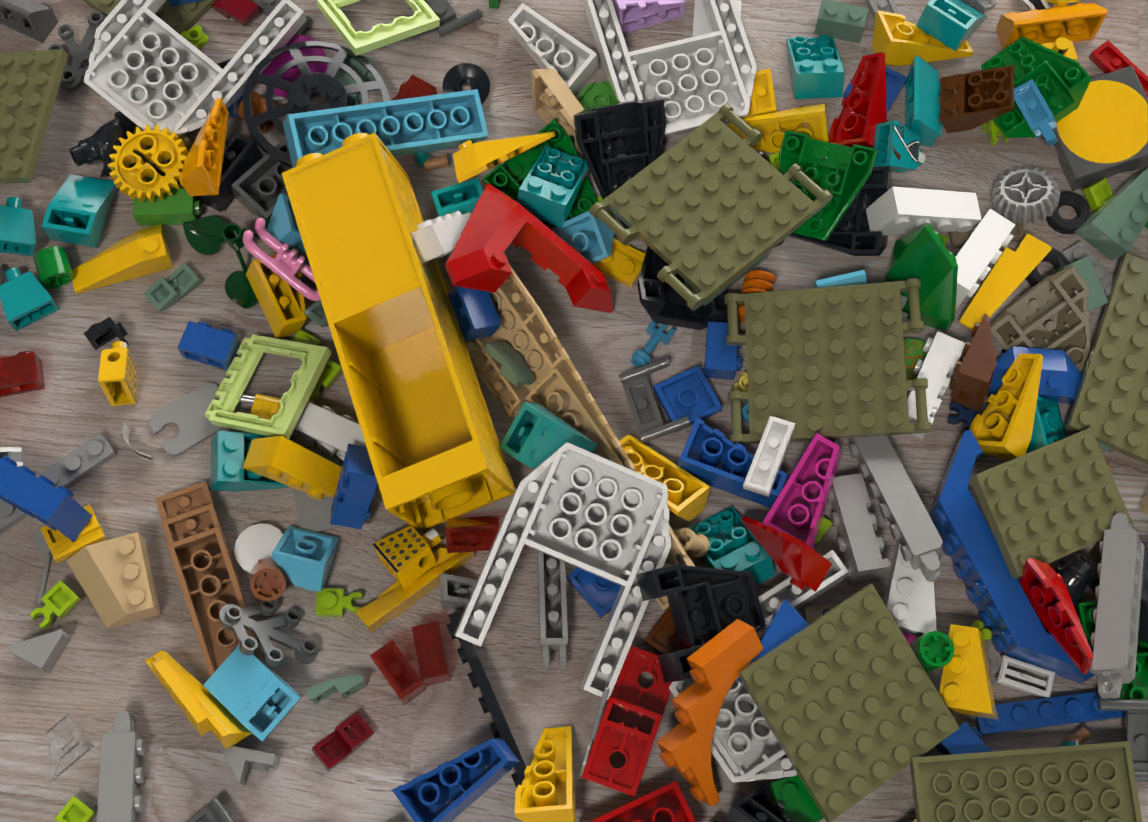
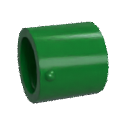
(53, 267)
(933, 650)

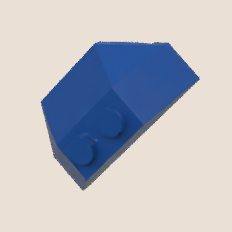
(1058, 375)

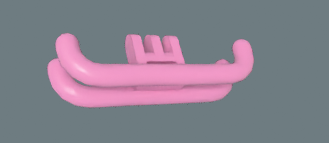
(286, 262)

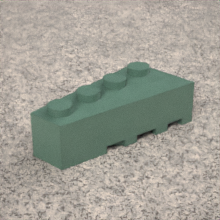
(1119, 219)

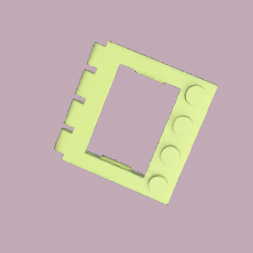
(381, 34)
(292, 402)

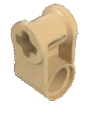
(694, 544)

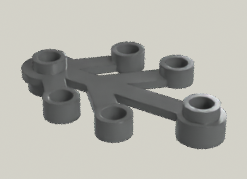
(79, 54)
(265, 632)

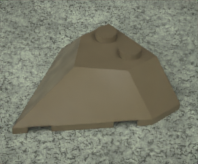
(1049, 317)

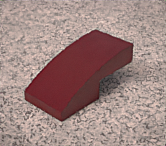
(240, 10)
(343, 741)

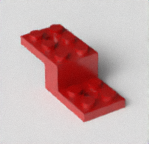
(629, 724)

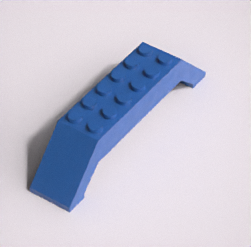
(984, 571)

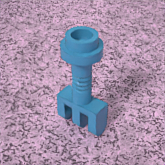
(642, 357)

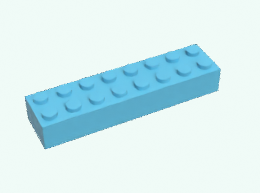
(402, 125)

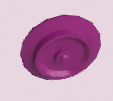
(294, 73)

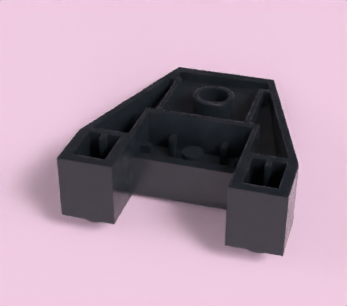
(701, 606)

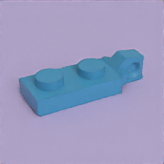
(1036, 111)

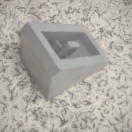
(455, 591)
(42, 650)

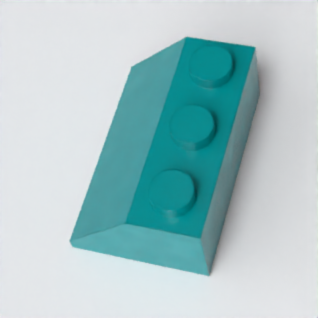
(922, 101)
(1047, 425)

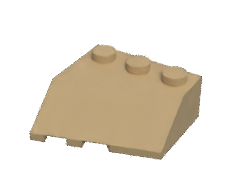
(555, 101)
(118, 579)

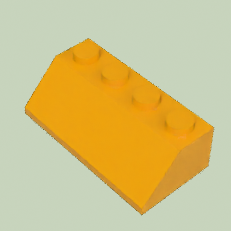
(1072, 22)

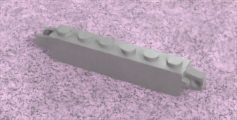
(899, 504)
(1117, 607)
(552, 608)
(121, 772)

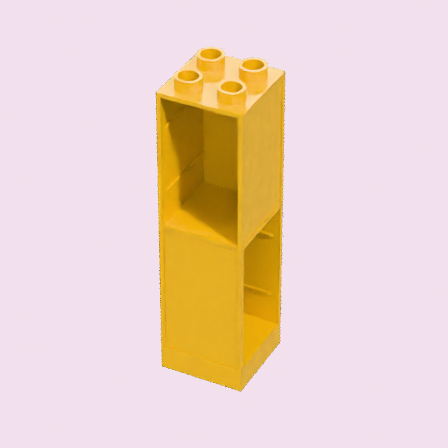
(396, 335)

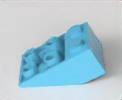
(252, 693)

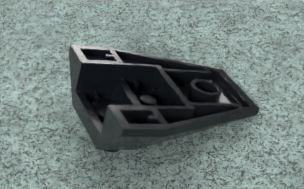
(620, 140)
(853, 231)
(666, 305)

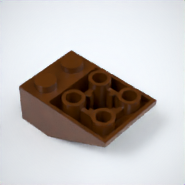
(975, 98)
(976, 369)

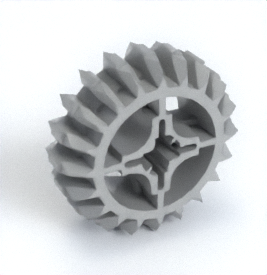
(1041, 196)

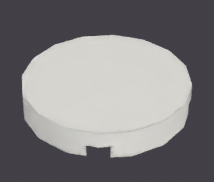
(255, 544)

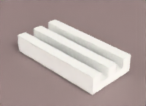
(1002, 671)

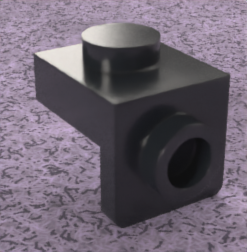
(104, 332)

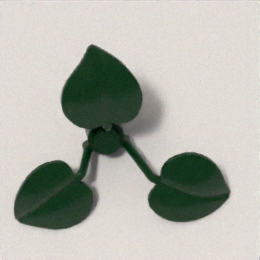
(206, 238)

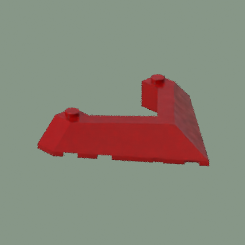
(499, 220)

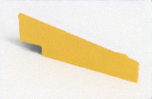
(1004, 279)
(397, 600)
(196, 701)

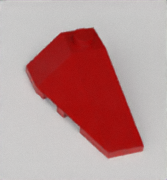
(863, 106)
(791, 555)
(1056, 611)

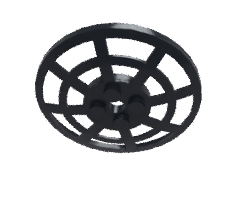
(304, 89)

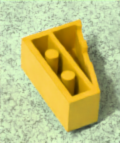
(279, 300)
(293, 466)
(966, 679)

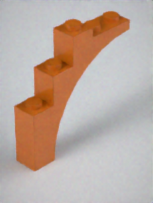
(698, 706)

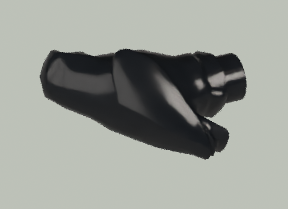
(101, 143)
(1075, 576)

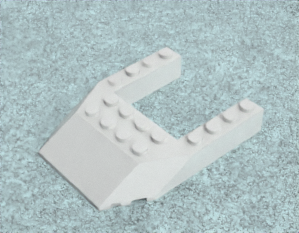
(689, 74)
(163, 77)
(592, 519)
(741, 735)

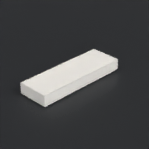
(769, 456)

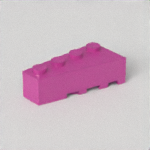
(806, 493)

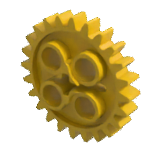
(133, 179)

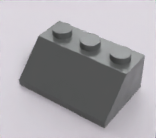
(28, 18)
(262, 184)

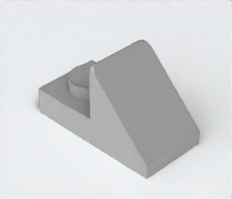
(241, 758)

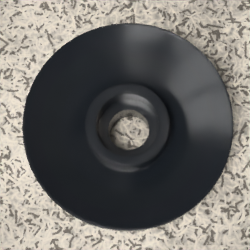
(467, 75)

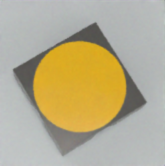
(1105, 131)

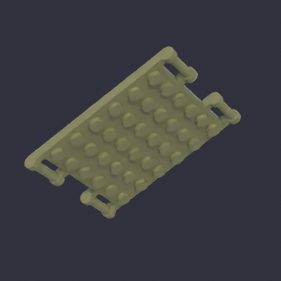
(711, 206)
(827, 361)

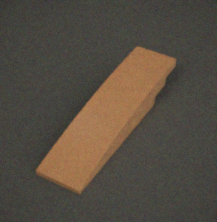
(203, 568)

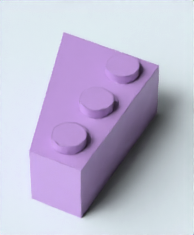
(644, 13)

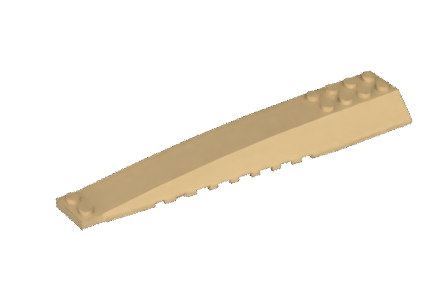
(555, 384)

